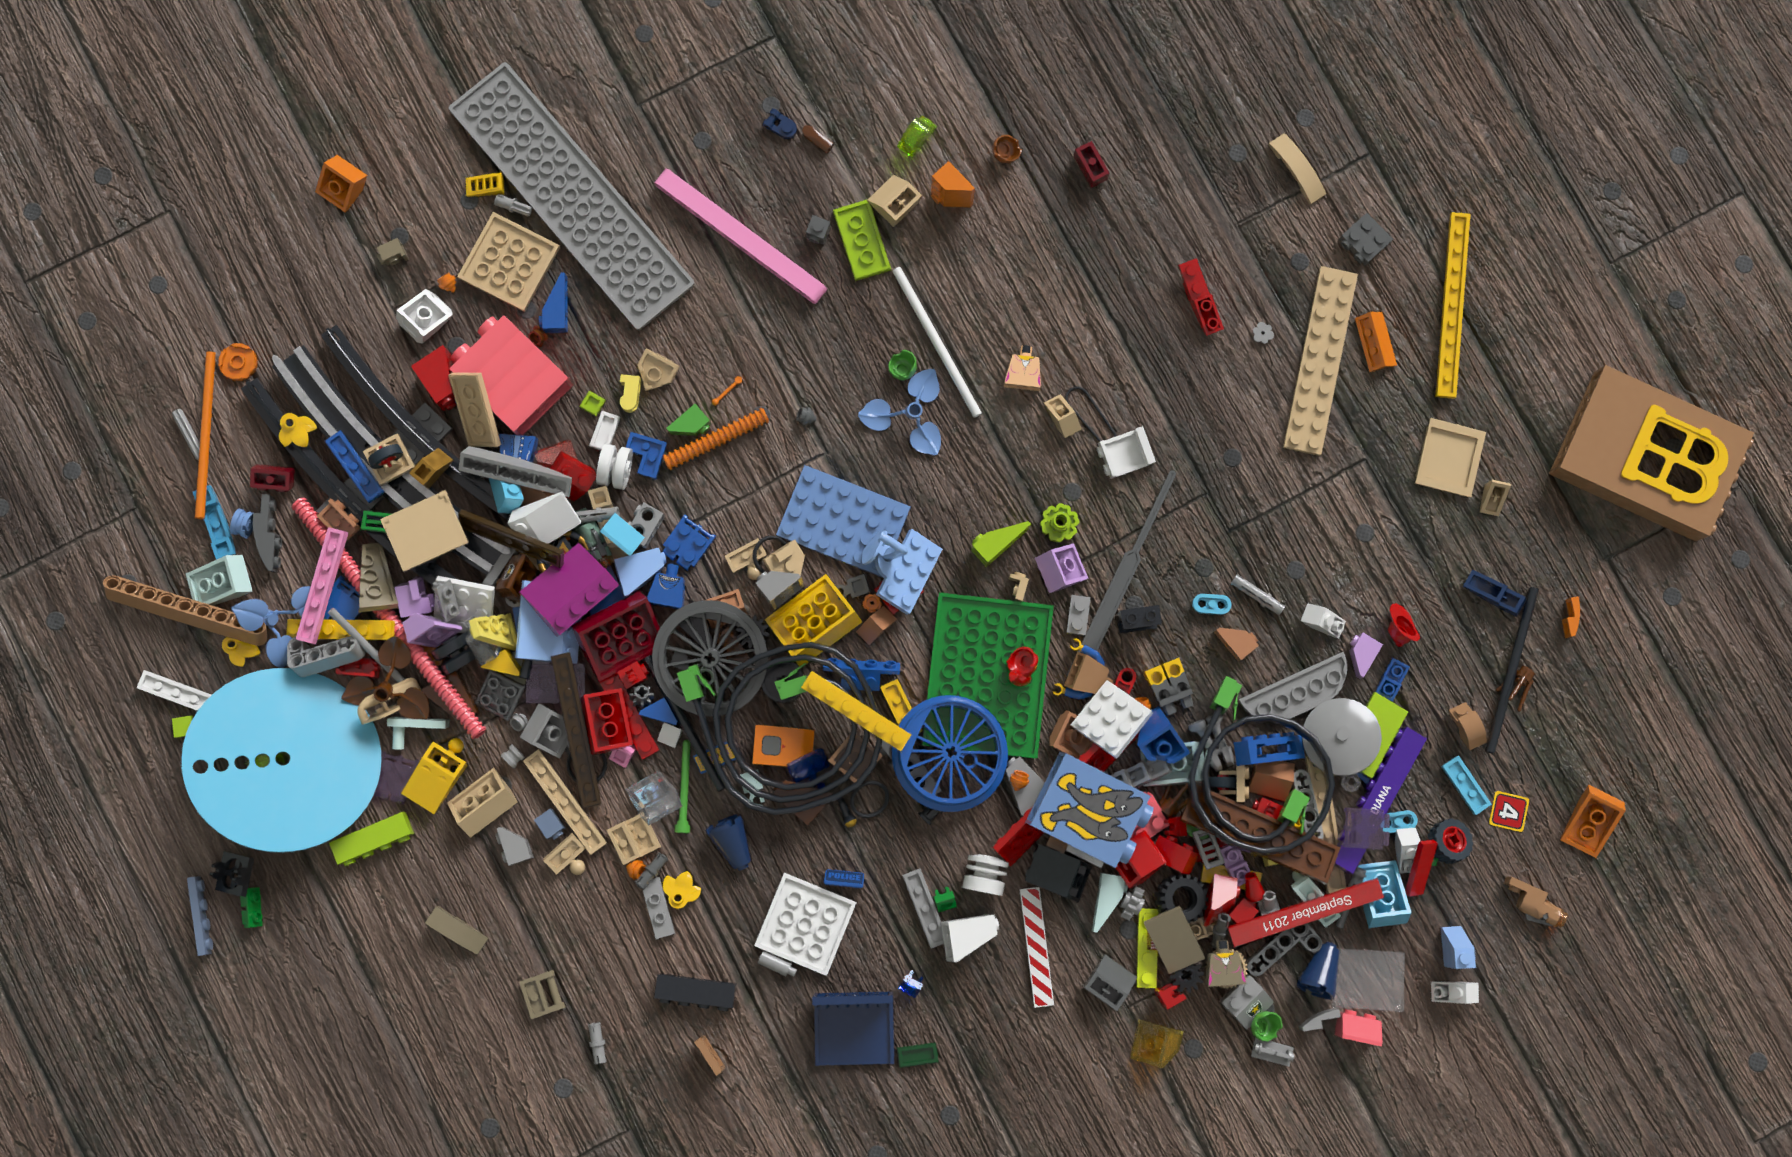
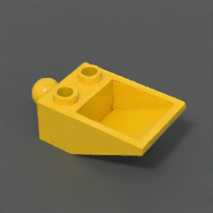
(433, 779)

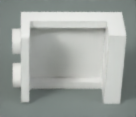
(1125, 453)

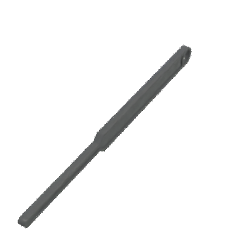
(1122, 577)

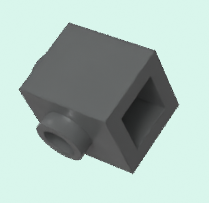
(818, 230)

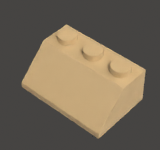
(482, 802)

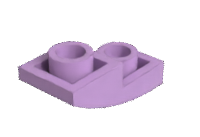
(1234, 863)

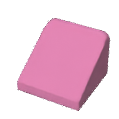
(623, 755)

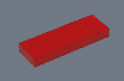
(1421, 867)

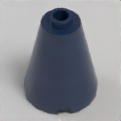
(731, 840)
(1321, 972)

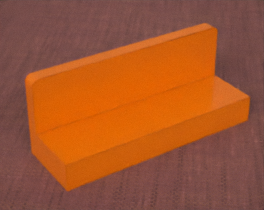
(1375, 341)

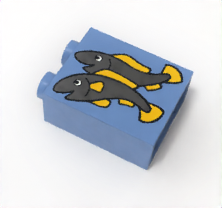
(1090, 810)

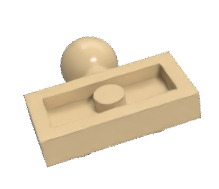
(743, 558)
(565, 854)

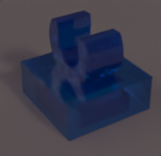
(910, 985)

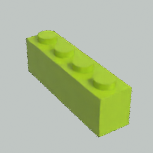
(372, 838)

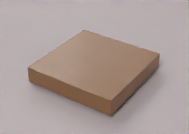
(710, 1055)

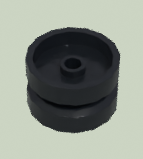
(455, 651)
(777, 673)

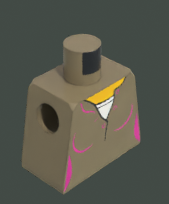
(1224, 967)

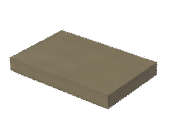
(1174, 940)

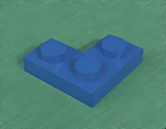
(652, 453)

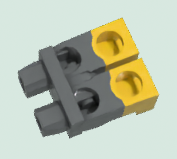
(1168, 691)

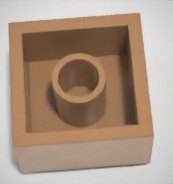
(852, 758)

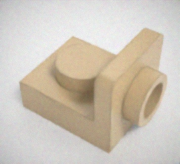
(1019, 590)

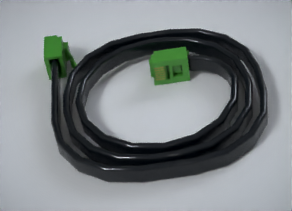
(693, 691)

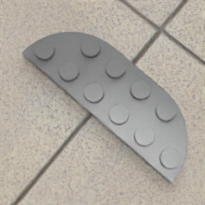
(1299, 691)

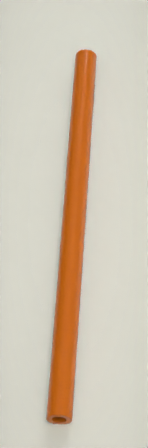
(205, 435)

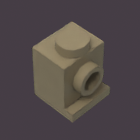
(391, 252)

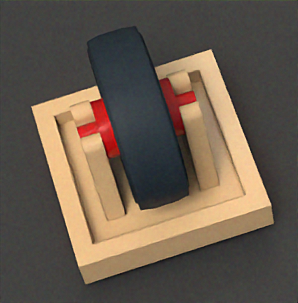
(389, 459)
(1224, 783)

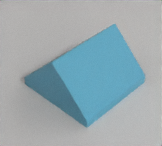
(622, 534)

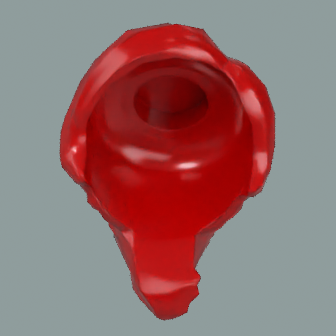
(1022, 665)

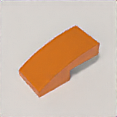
(1571, 624)

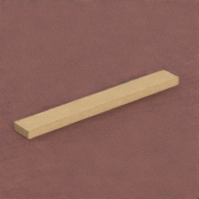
(1329, 827)

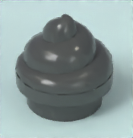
(805, 416)

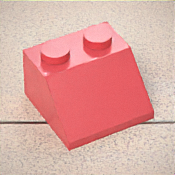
(1359, 1028)

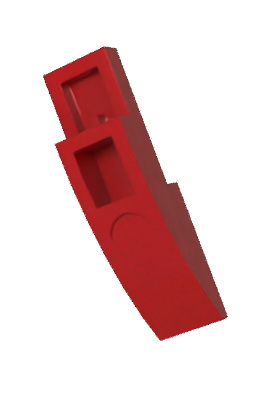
(1199, 297)

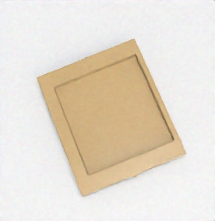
(1450, 457)

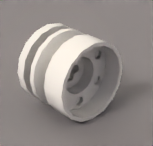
(985, 874)

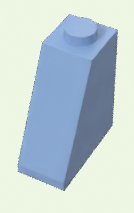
(638, 569)
(1457, 948)

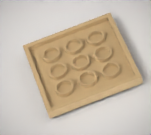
(508, 262)

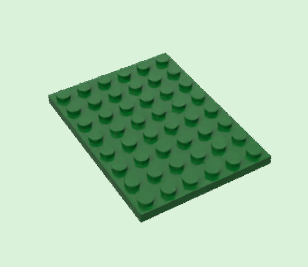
(970, 660)

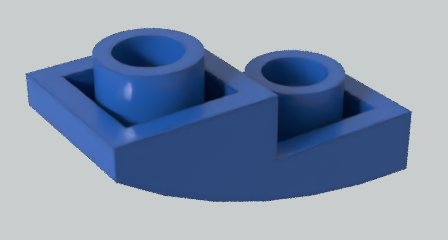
(1392, 679)

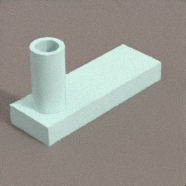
(400, 723)
(1308, 890)

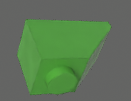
(690, 423)

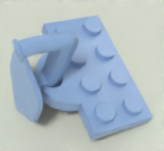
(902, 566)

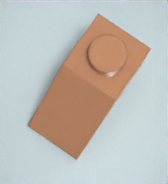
(1238, 642)

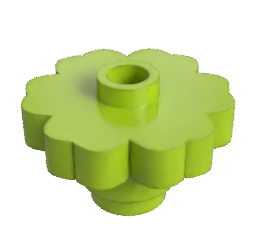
(1060, 513)

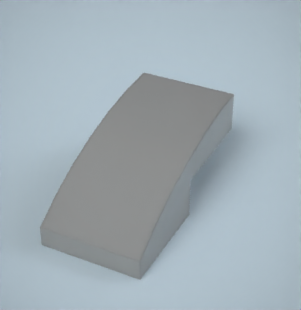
(1314, 1022)

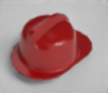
(1402, 626)

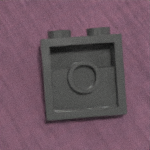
(1365, 239)

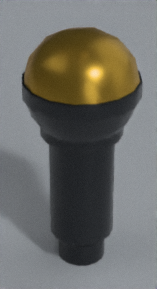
(849, 818)

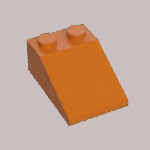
(1593, 821)

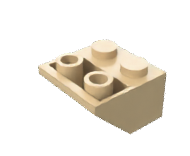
(895, 199)

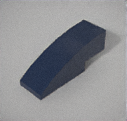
(1495, 593)

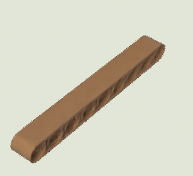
(180, 609)

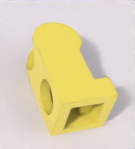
(630, 398)

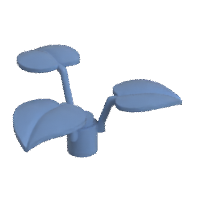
(922, 386)
(254, 612)

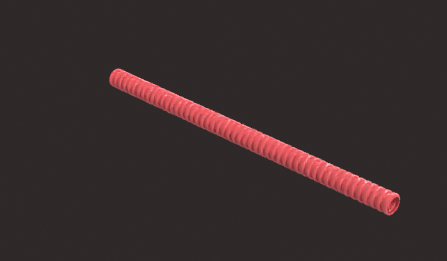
(418, 655)

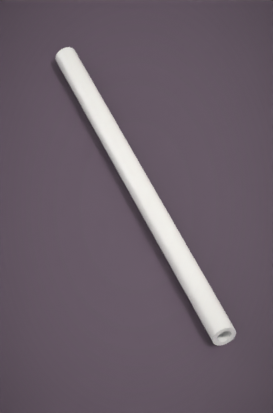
(937, 342)

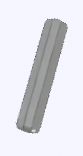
(187, 432)

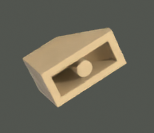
(1063, 416)

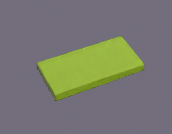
(861, 240)
(1390, 719)

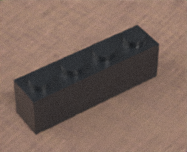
(695, 990)

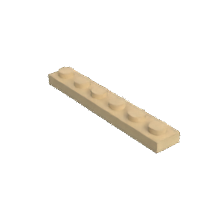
(565, 802)

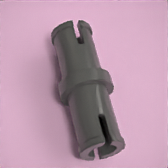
(651, 871)
(1220, 929)

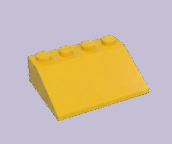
(814, 617)

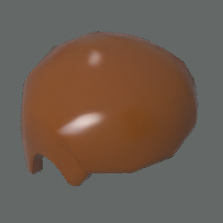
(1006, 149)

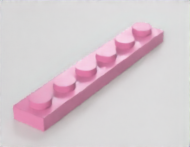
(322, 585)

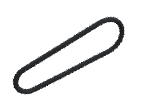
(1103, 417)

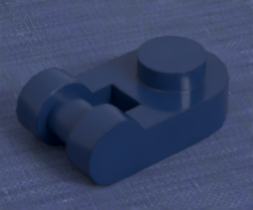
(786, 129)

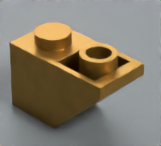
(431, 467)

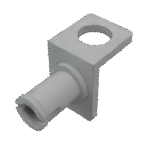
(1268, 903)

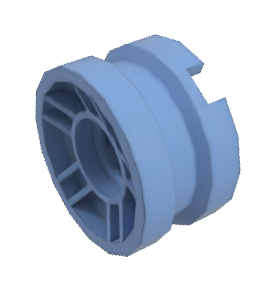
(242, 523)

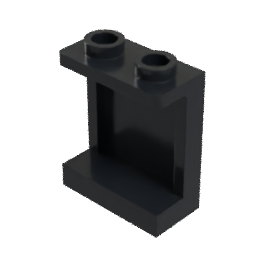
(1138, 619)

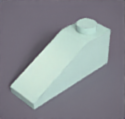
(1108, 896)

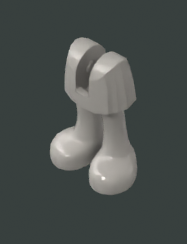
(1223, 749)

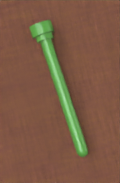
(682, 825)

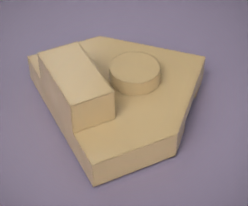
(656, 370)
(786, 559)

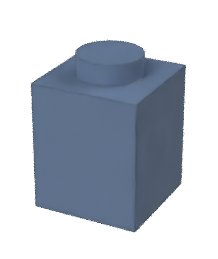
(550, 824)

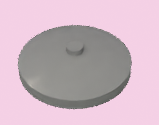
(1346, 733)

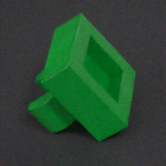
(945, 901)

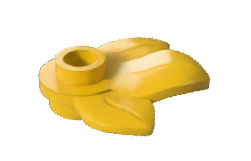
(297, 432)
(240, 651)
(680, 887)

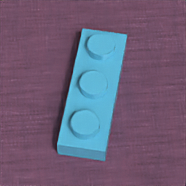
(1466, 785)

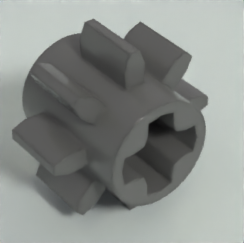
(641, 691)

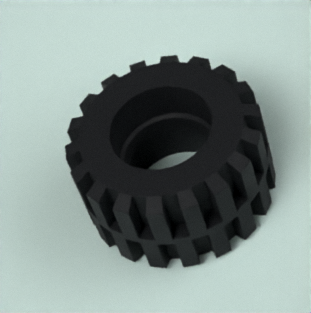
(1195, 892)

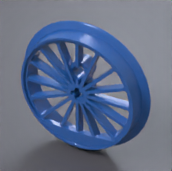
(913, 723)

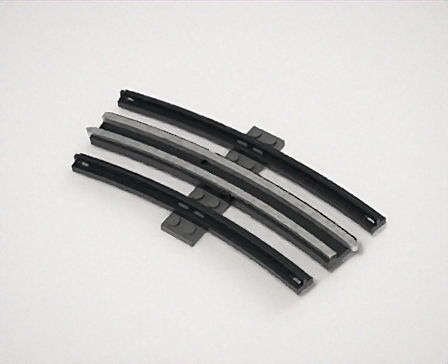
(331, 413)

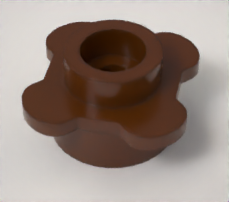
(537, 336)

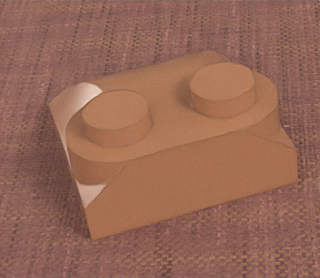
(1068, 739)

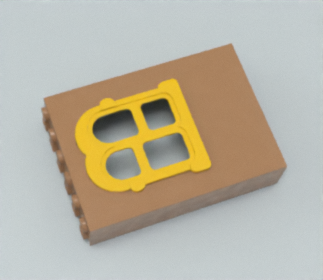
(1616, 429)

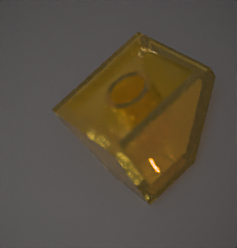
(1155, 1043)

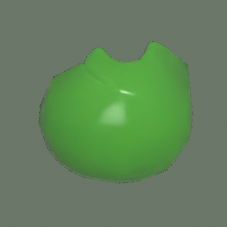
(902, 365)
(1266, 1025)

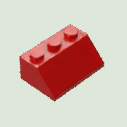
(606, 721)

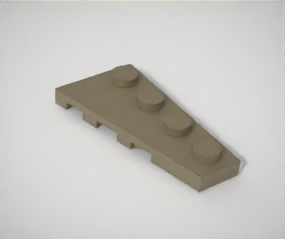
(375, 580)

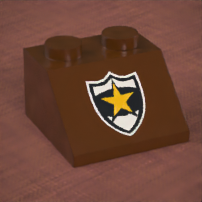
(516, 571)

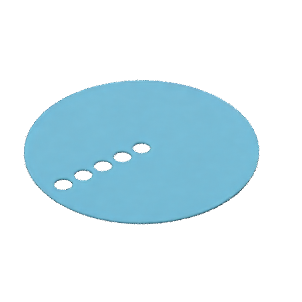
(289, 805)

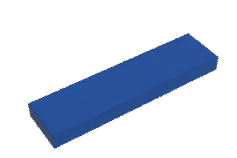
(354, 466)

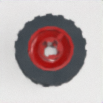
(1453, 841)

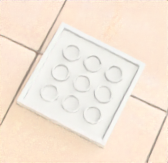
(805, 924)

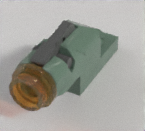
(595, 541)

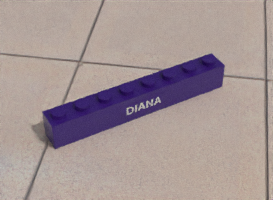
(1383, 788)

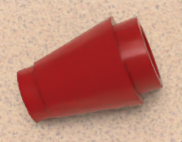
(1253, 887)

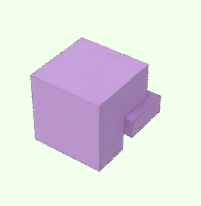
(413, 597)

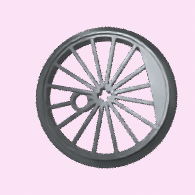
(716, 611)

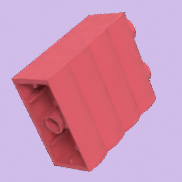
(515, 373)

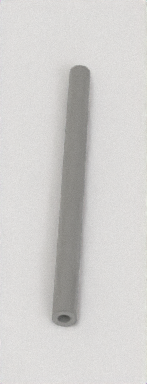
(362, 641)

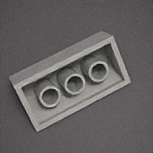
(778, 586)

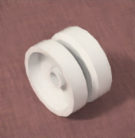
(614, 466)

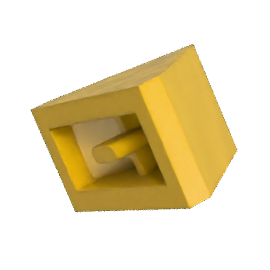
(504, 663)

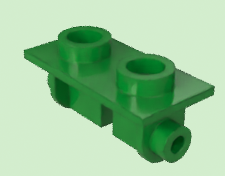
(252, 916)

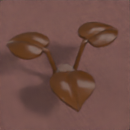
(396, 654)

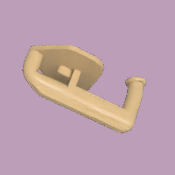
(384, 711)

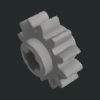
(1132, 903)

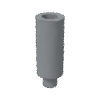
(776, 964)

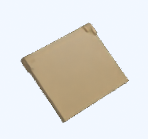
(424, 531)

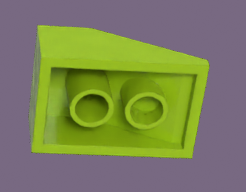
(994, 543)

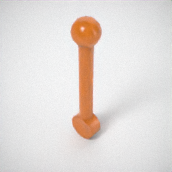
(738, 380)

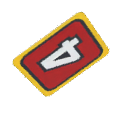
(1509, 811)

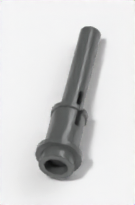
(1357, 878)

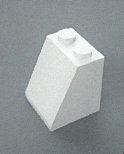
(967, 934)

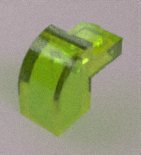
(915, 135)

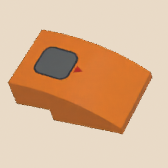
(781, 745)

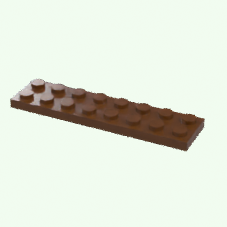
(1312, 858)

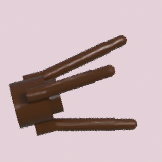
(1523, 677)
(1170, 805)

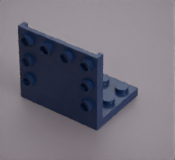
(853, 1028)

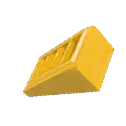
(498, 177)

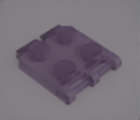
(394, 777)
(1366, 828)

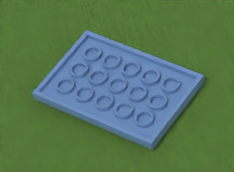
(839, 517)

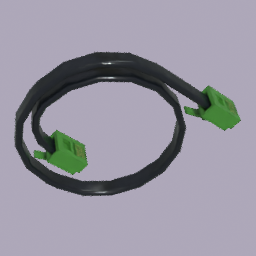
(1296, 800)

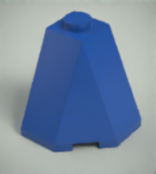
(1160, 740)

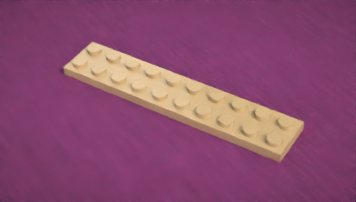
(1320, 361)

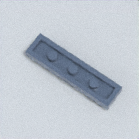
(200, 921)

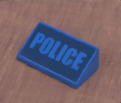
(844, 878)

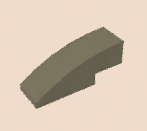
(456, 930)

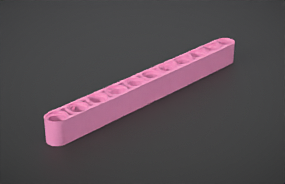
(740, 236)

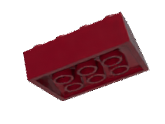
(617, 635)

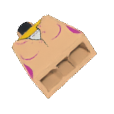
(1024, 371)

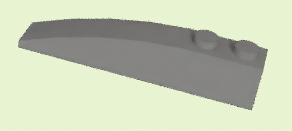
(513, 470)

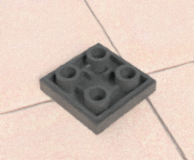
(500, 694)

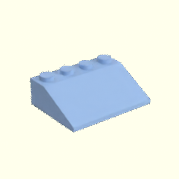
(537, 640)

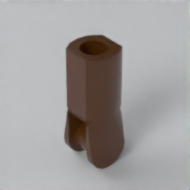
(817, 139)

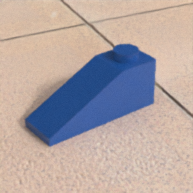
(555, 311)

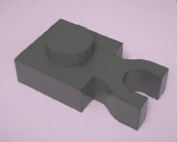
(856, 587)

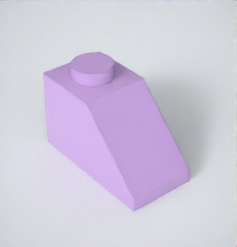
(1363, 653)

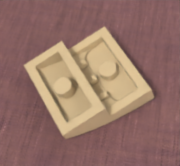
(633, 839)

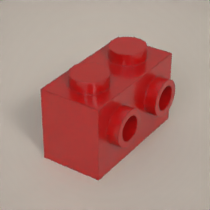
(1176, 855)

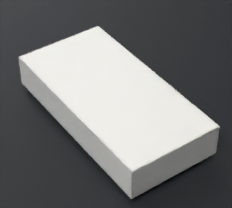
(604, 430)

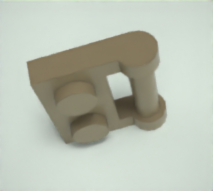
(535, 995)

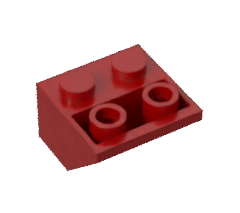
(1143, 862)

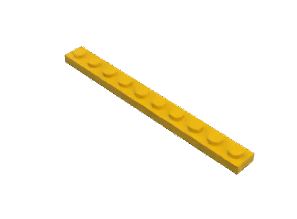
(1453, 305)

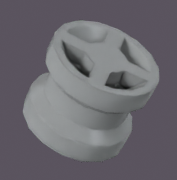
(512, 756)

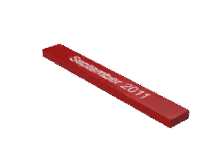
(1305, 912)

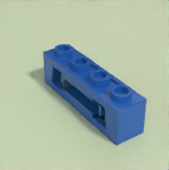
(1247, 751)

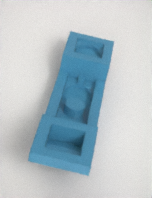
(217, 525)

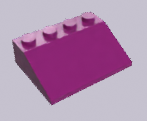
(569, 592)

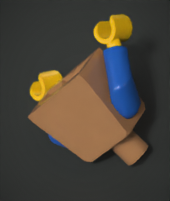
(1086, 674)

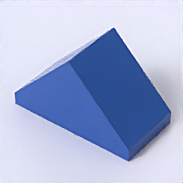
(660, 711)

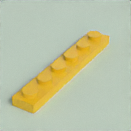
(332, 630)
(856, 711)

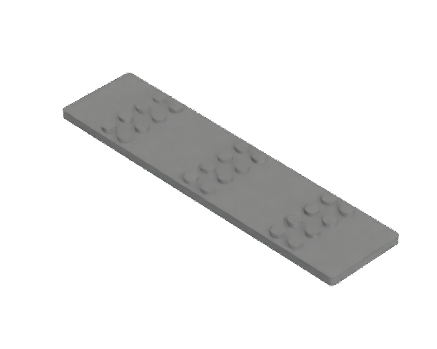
(572, 196)

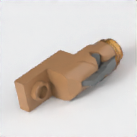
(1534, 905)

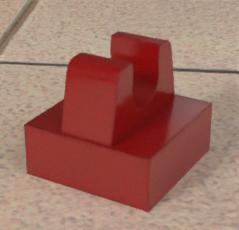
(1176, 827)

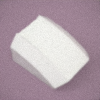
(423, 315)

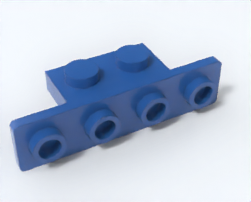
(871, 670)

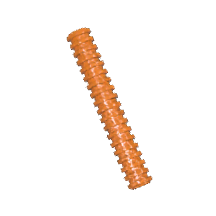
(716, 438)

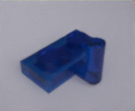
(808, 765)

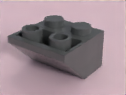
(1110, 982)

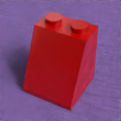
(434, 374)

